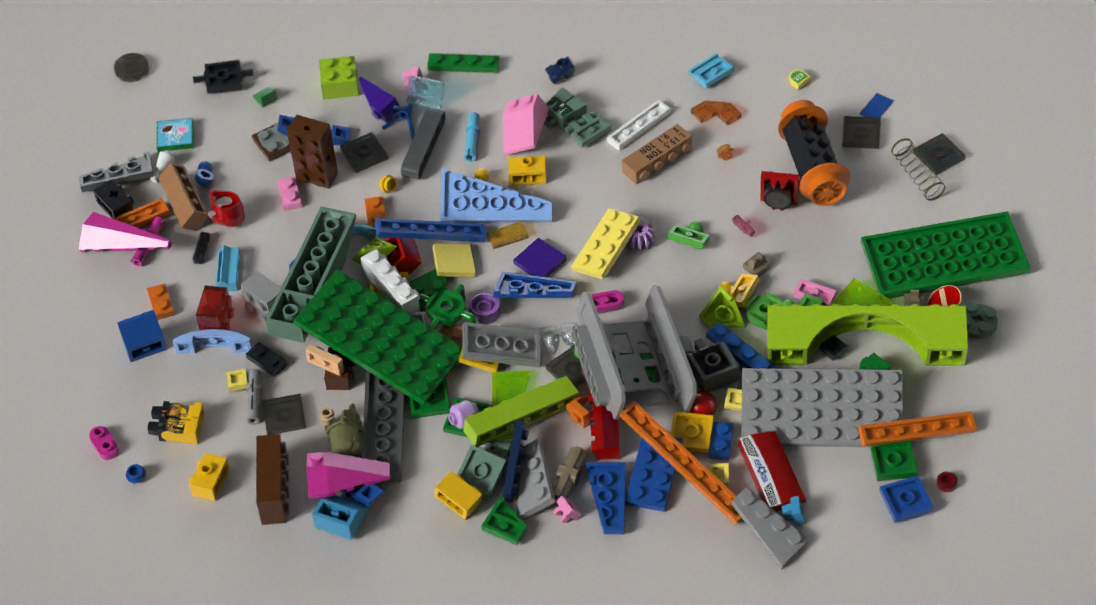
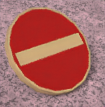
(946, 296)

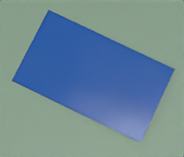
(876, 106)

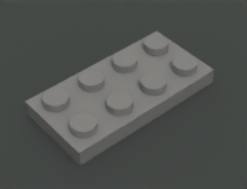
(501, 344)

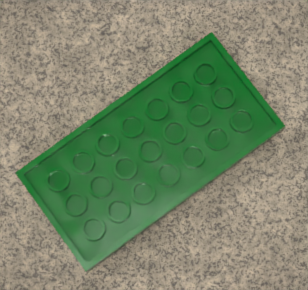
(945, 254)
(379, 336)

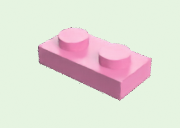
(289, 193)
(816, 290)

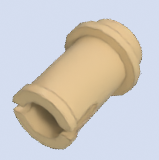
(326, 416)

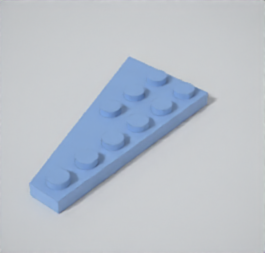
(483, 202)

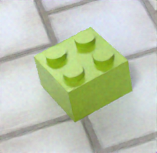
(338, 77)

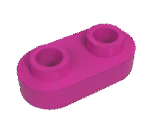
(604, 300)
(102, 441)

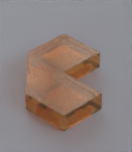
(724, 110)

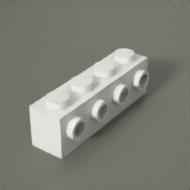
(389, 282)

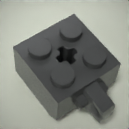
(713, 365)

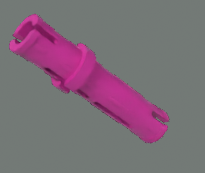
(141, 254)

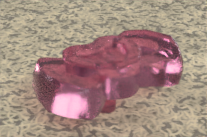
(743, 226)

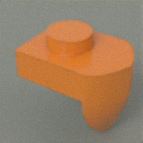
(578, 412)

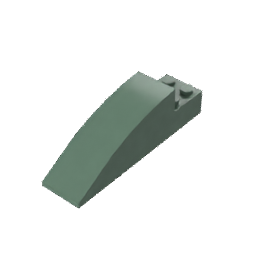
(316, 261)

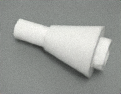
(162, 162)

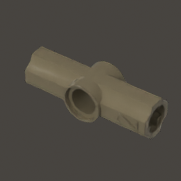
(569, 472)

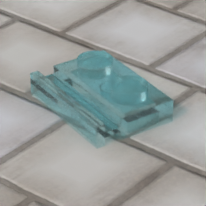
(425, 92)

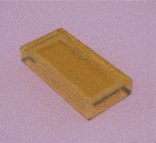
(507, 235)

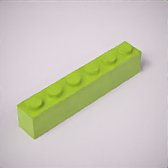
(527, 406)

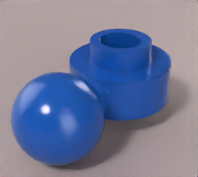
(203, 175)

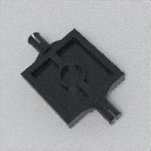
(223, 76)

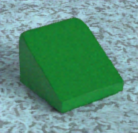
(265, 96)

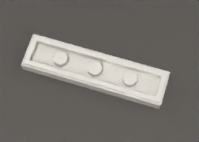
(639, 125)

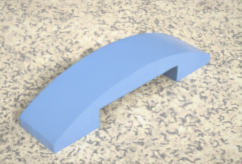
(211, 338)

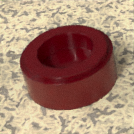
(946, 482)

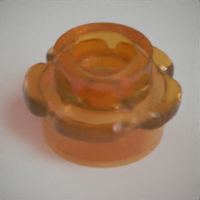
(725, 152)

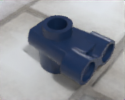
(561, 68)

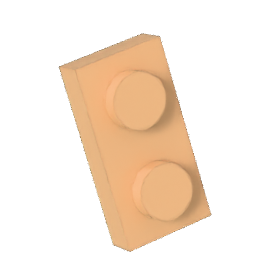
(325, 360)

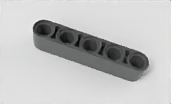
(423, 143)

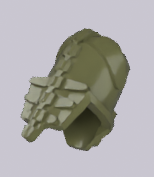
(346, 433)

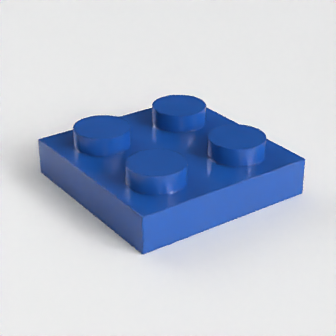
(906, 499)

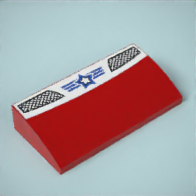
(770, 469)

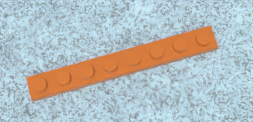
(681, 460)

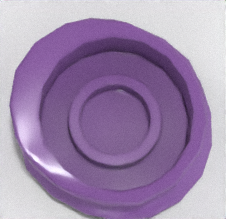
(484, 307)

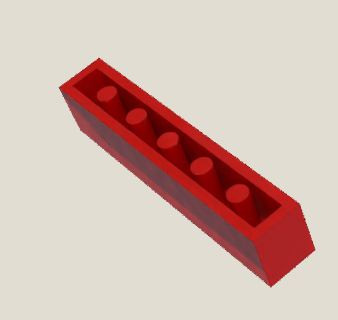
(605, 432)

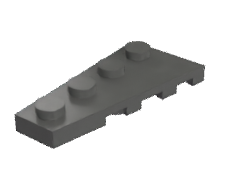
(129, 171)

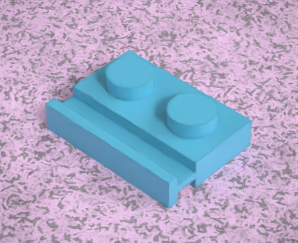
(711, 70)

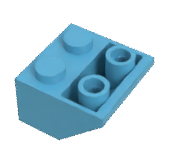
(339, 516)

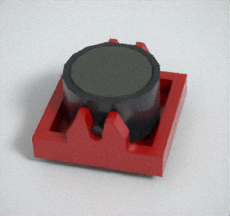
(779, 189)

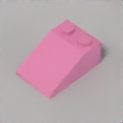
(523, 123)

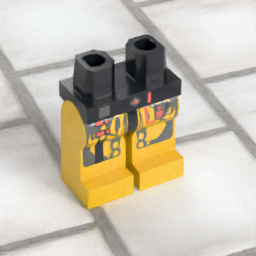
(177, 422)

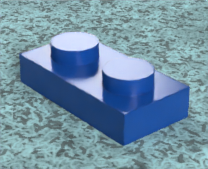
(721, 440)

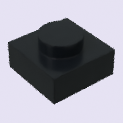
(833, 347)

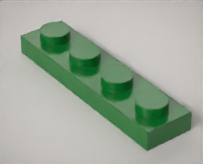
(463, 63)

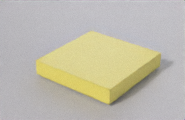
(453, 260)

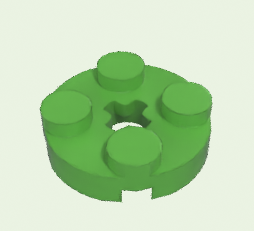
(754, 306)

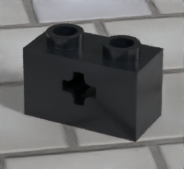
(113, 199)

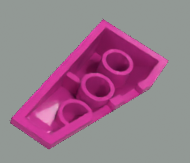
(337, 472)

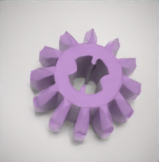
(642, 236)

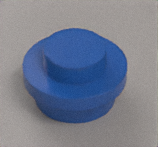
(135, 473)

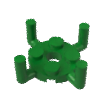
(446, 316)

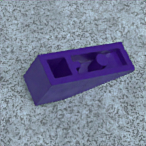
(379, 101)

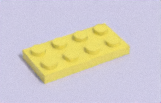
(606, 244)

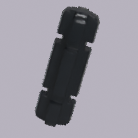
(201, 248)

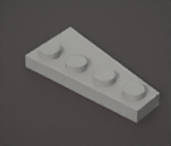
(535, 482)
(776, 533)

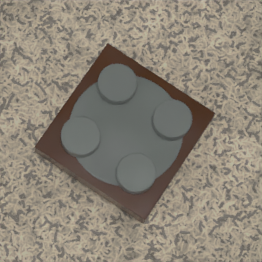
(271, 142)

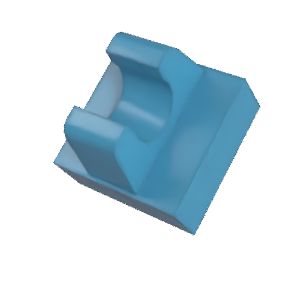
(794, 511)

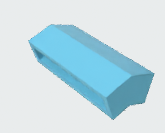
(228, 268)

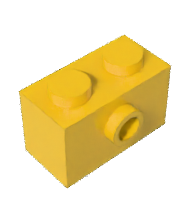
(527, 170)
(209, 476)
(458, 495)

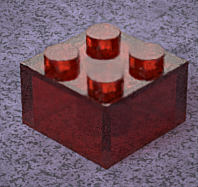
(215, 309)

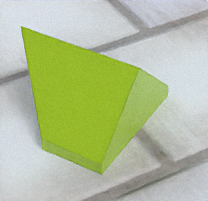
(376, 243)
(722, 309)

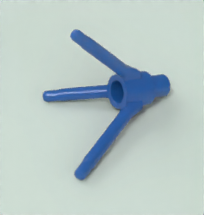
(404, 113)

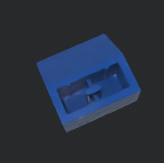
(142, 336)

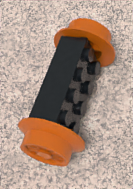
(816, 163)

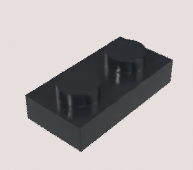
(266, 359)

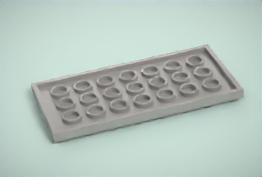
(819, 404)

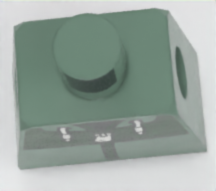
(564, 109)

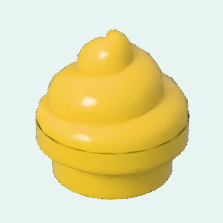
(388, 184)

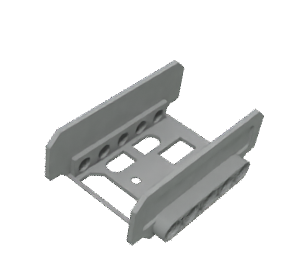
(658, 332)

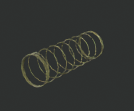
(928, 188)

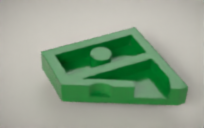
(429, 283)
(504, 523)

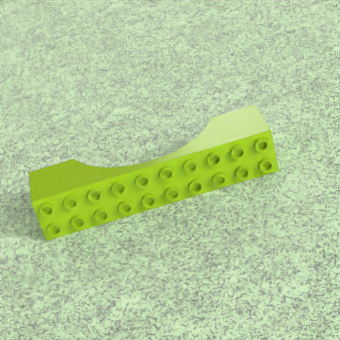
(931, 331)

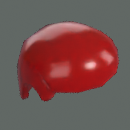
(704, 404)

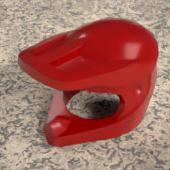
(226, 214)

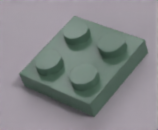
(482, 470)

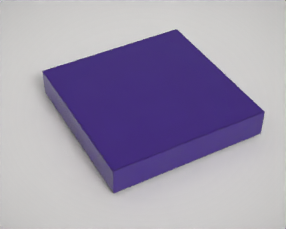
(539, 259)

